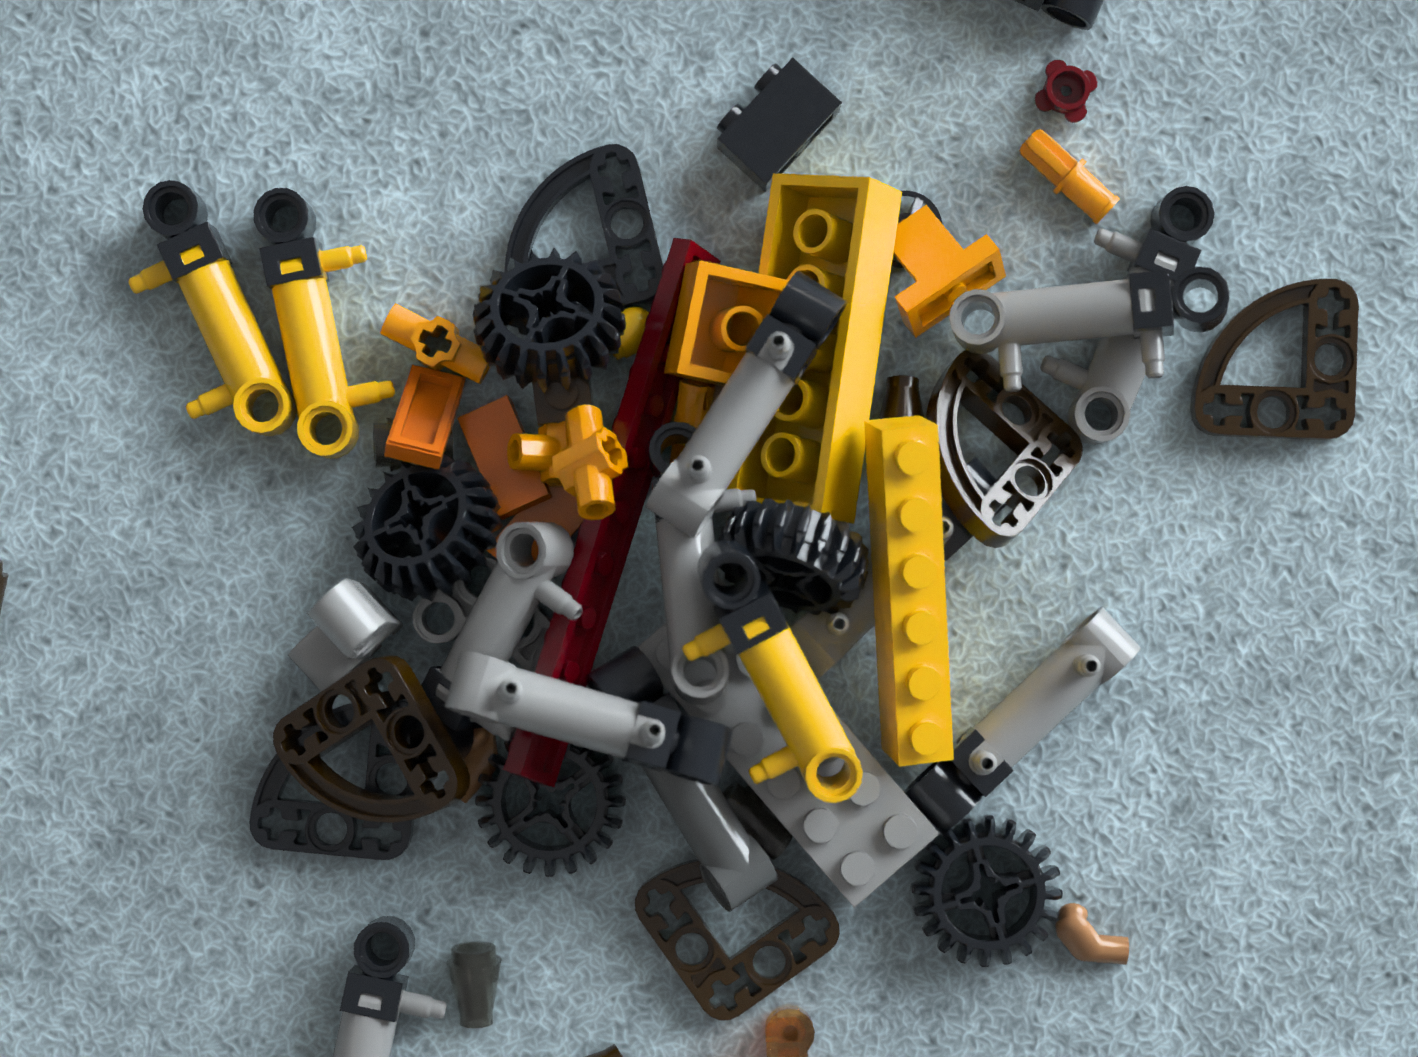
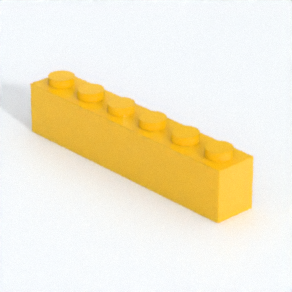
(909, 589)

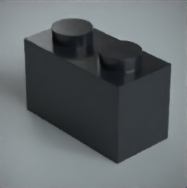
(777, 122)

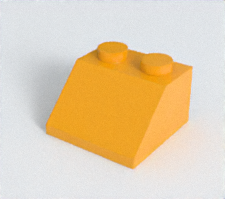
(717, 319)

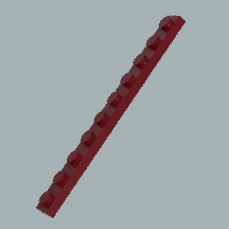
(605, 543)

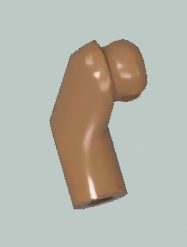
(477, 759)
(1085, 942)

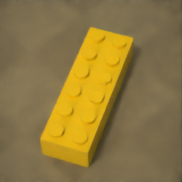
(844, 240)

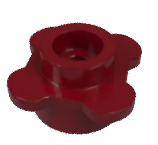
(1079, 82)

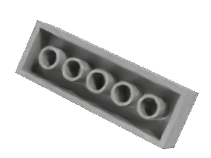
(852, 840)

